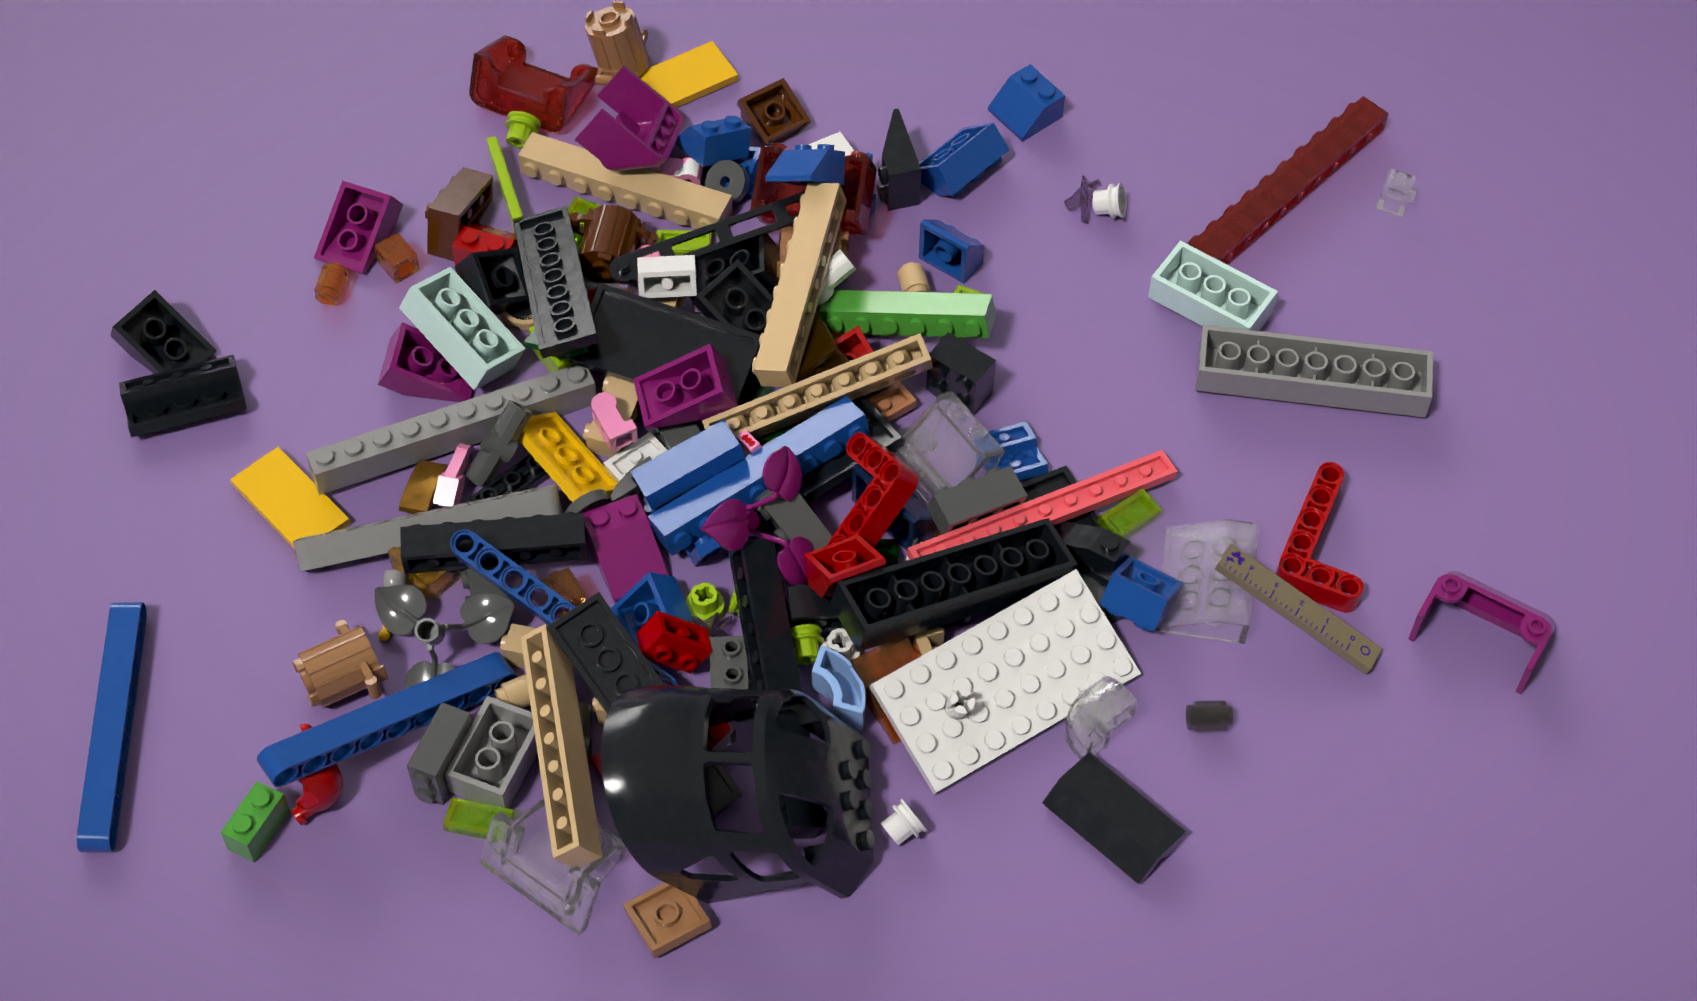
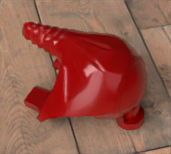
(319, 790)

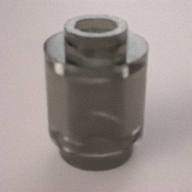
(1209, 716)

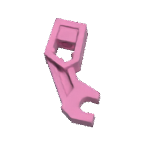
(452, 481)

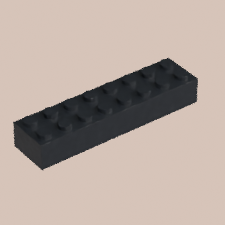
(950, 584)

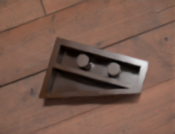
(457, 205)

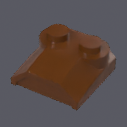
(773, 112)

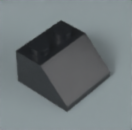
(495, 278)

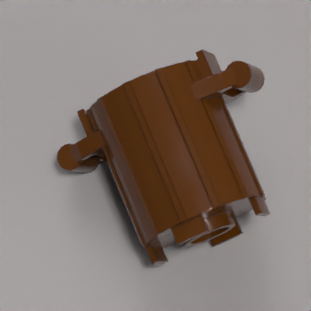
(607, 234)

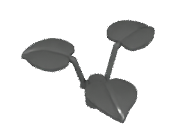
(403, 605)

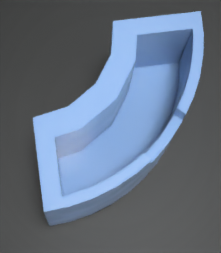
(840, 685)

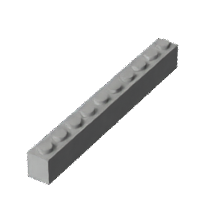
(444, 429)

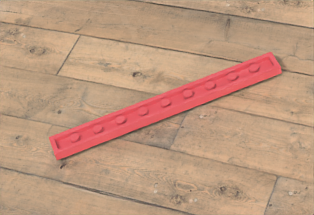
(1062, 503)

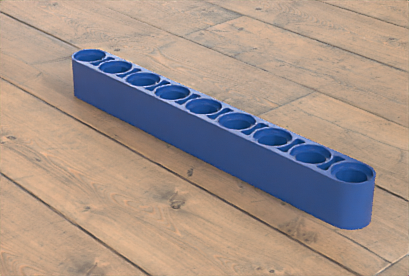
(529, 587)
(382, 720)
(111, 728)

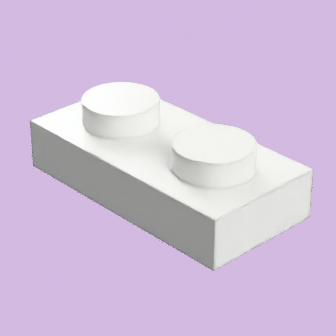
(633, 454)

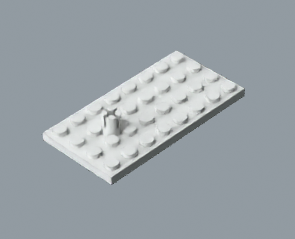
(1002, 680)

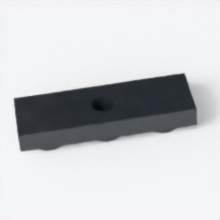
(520, 477)

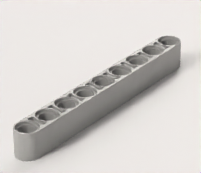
(381, 536)

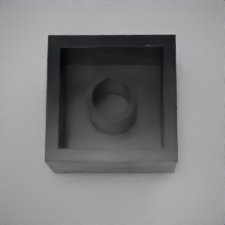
(961, 370)

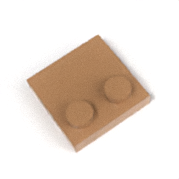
(666, 918)

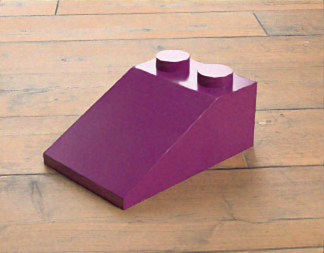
(356, 225)
(419, 370)
(685, 389)
(622, 544)

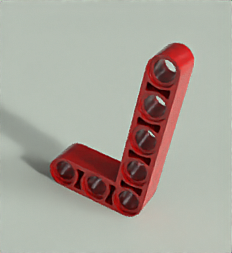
(884, 495)
(1300, 562)

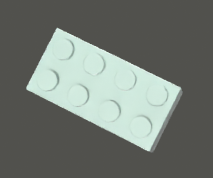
(1210, 291)
(462, 328)

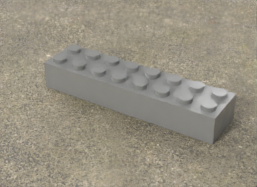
(1314, 371)

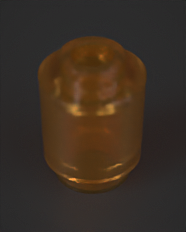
(331, 283)

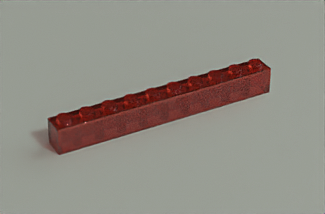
(1291, 181)

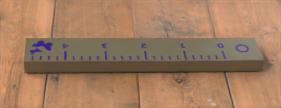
(1298, 608)

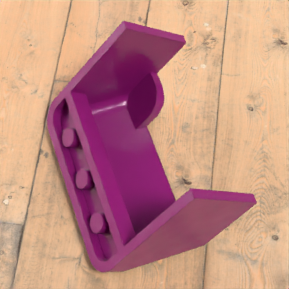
(642, 129)
(1493, 606)

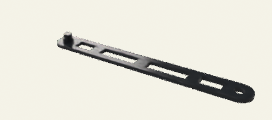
(625, 268)

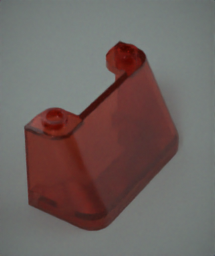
(507, 84)

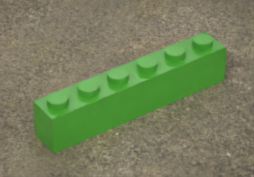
(910, 313)

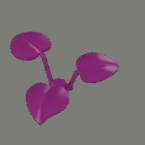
(734, 521)

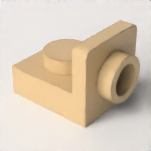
(927, 640)

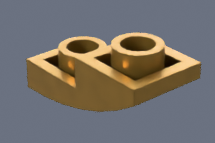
(421, 487)

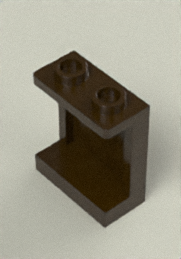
(820, 351)

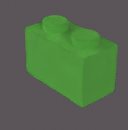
(255, 821)

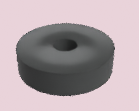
(738, 179)
(589, 501)

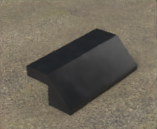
(182, 395)
(1114, 817)

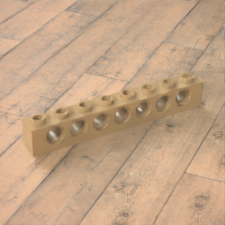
(822, 390)

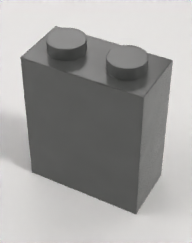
(436, 752)

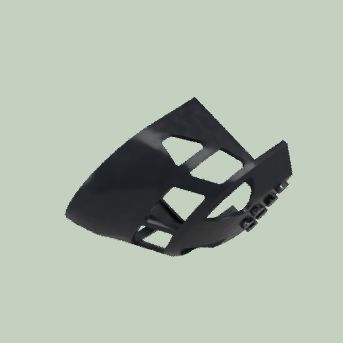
(661, 793)

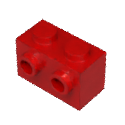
(674, 642)

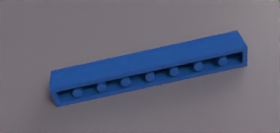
(811, 441)

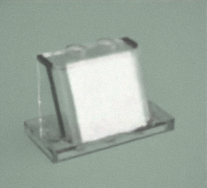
(947, 446)
(523, 858)

